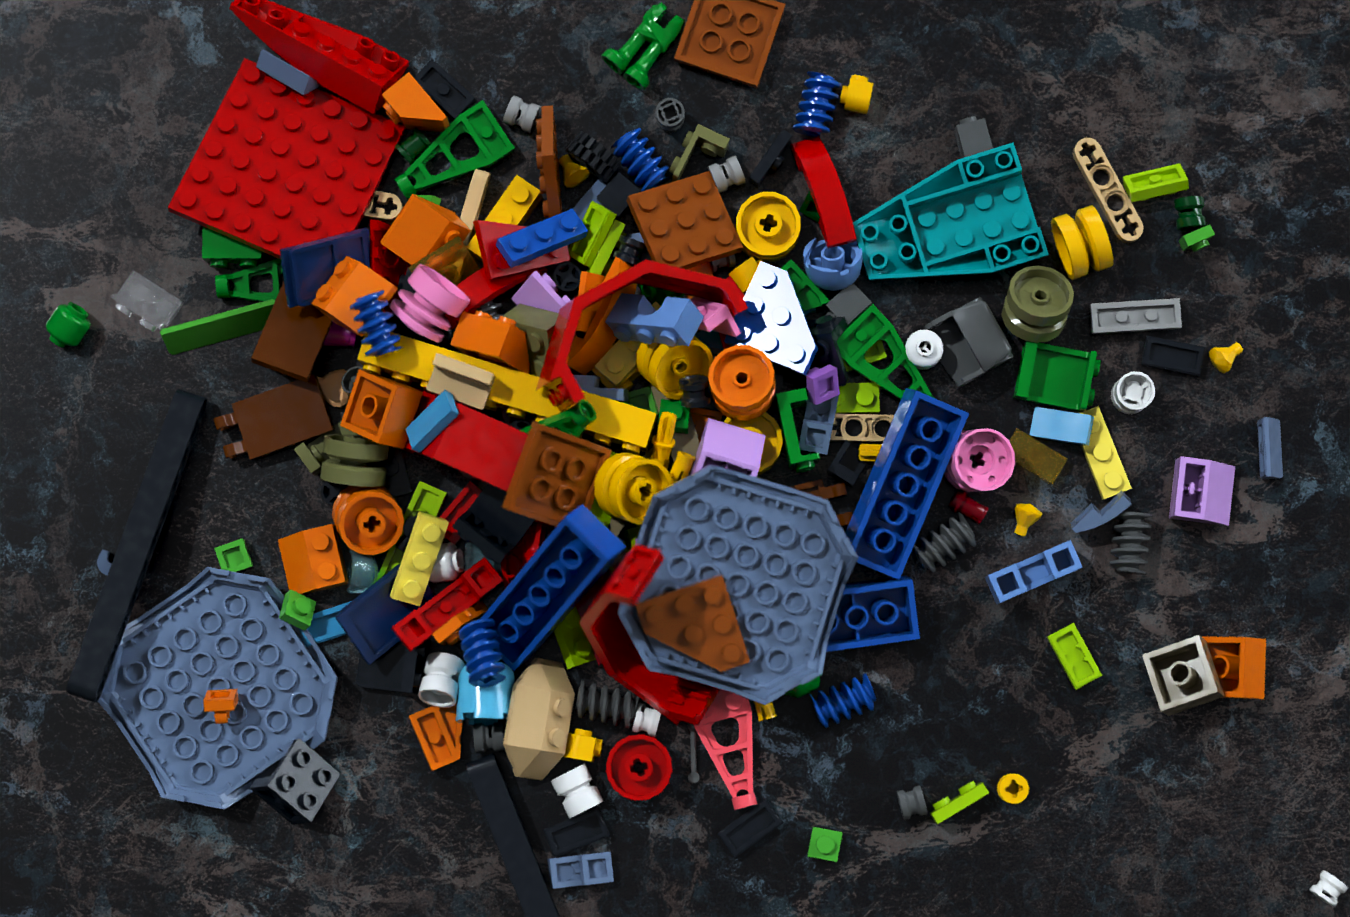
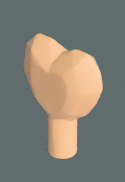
(332, 388)

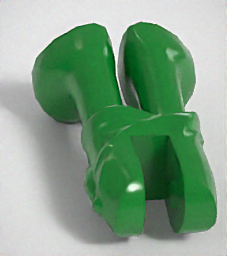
(649, 32)

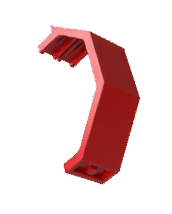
(555, 373)
(475, 445)
(668, 694)

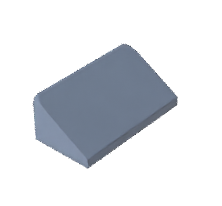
(286, 73)
(1270, 448)

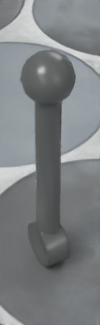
(693, 776)

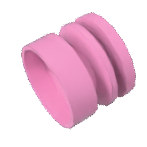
(426, 307)
(993, 457)

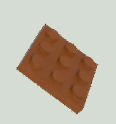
(730, 37)
(685, 222)
(554, 475)

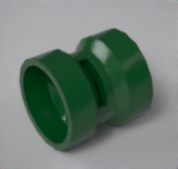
(1190, 213)

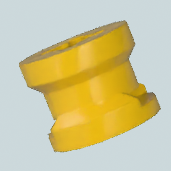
(1007, 788)

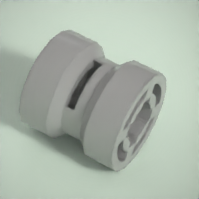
(521, 114)
(732, 170)

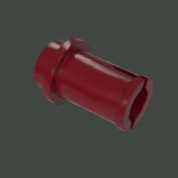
(968, 506)

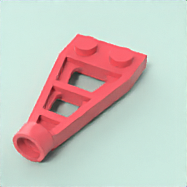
(723, 707)

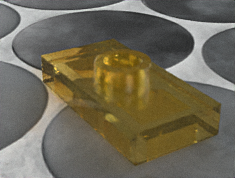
(1036, 456)

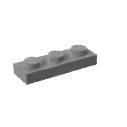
(1135, 316)

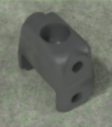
(970, 342)

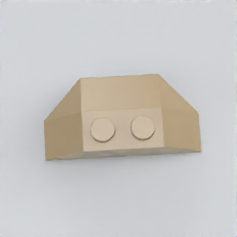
(538, 719)

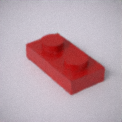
(458, 508)

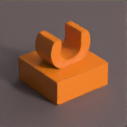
(221, 703)

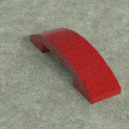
(826, 191)
(482, 290)
(455, 598)

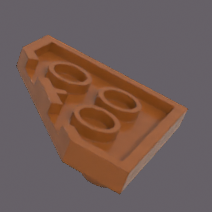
(548, 162)
(697, 623)

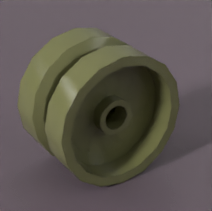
(1037, 304)
(354, 461)

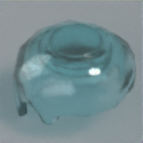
(361, 572)

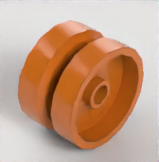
(742, 382)
(367, 519)

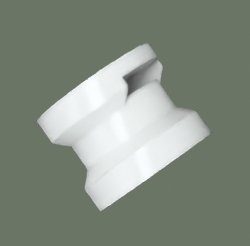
(646, 720)
(1330, 886)

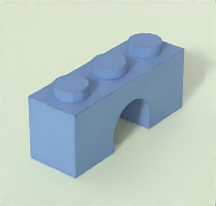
(637, 320)
(1033, 572)

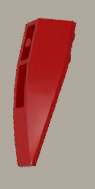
(329, 54)

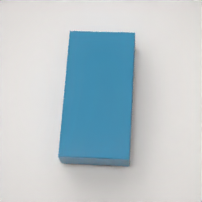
(432, 421)
(1061, 426)
(324, 626)

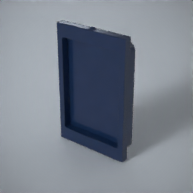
(313, 263)
(373, 614)

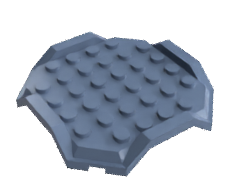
(780, 566)
(217, 637)

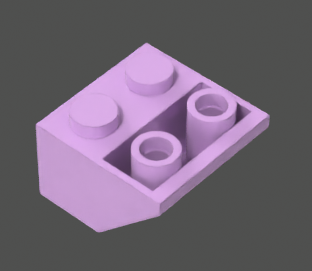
(540, 293)
(729, 448)
(1202, 491)

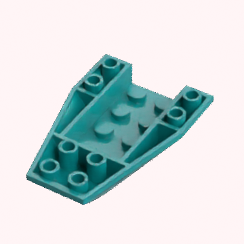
(954, 222)

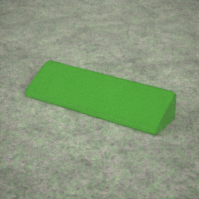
(217, 327)

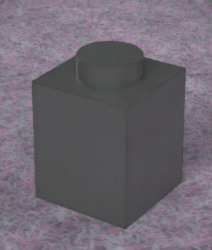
(972, 136)
(848, 303)

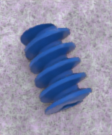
(816, 105)
(640, 160)
(375, 324)
(480, 653)
(844, 701)

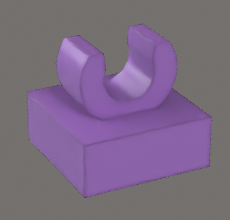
(822, 384)

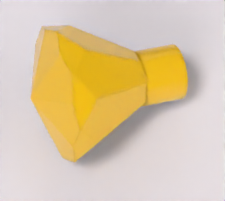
(572, 172)
(1224, 357)
(1026, 516)

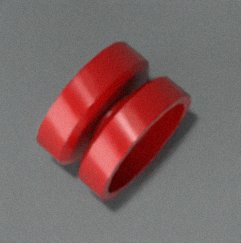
(621, 767)

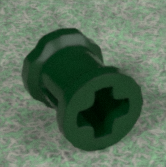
(413, 146)

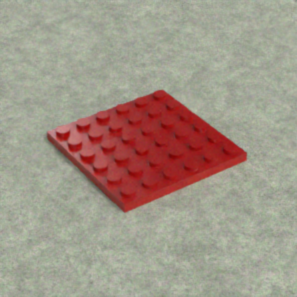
(284, 165)

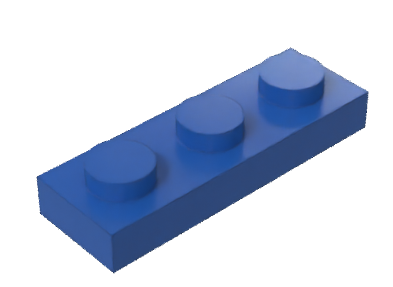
(541, 238)

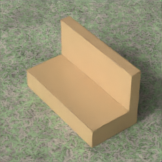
(466, 382)

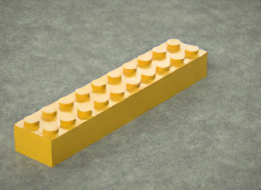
(517, 393)

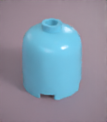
(484, 703)

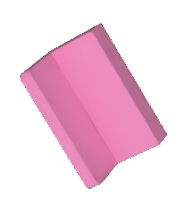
(716, 317)

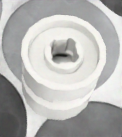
(1133, 392)
(441, 683)
(577, 791)

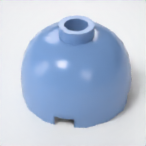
(832, 267)

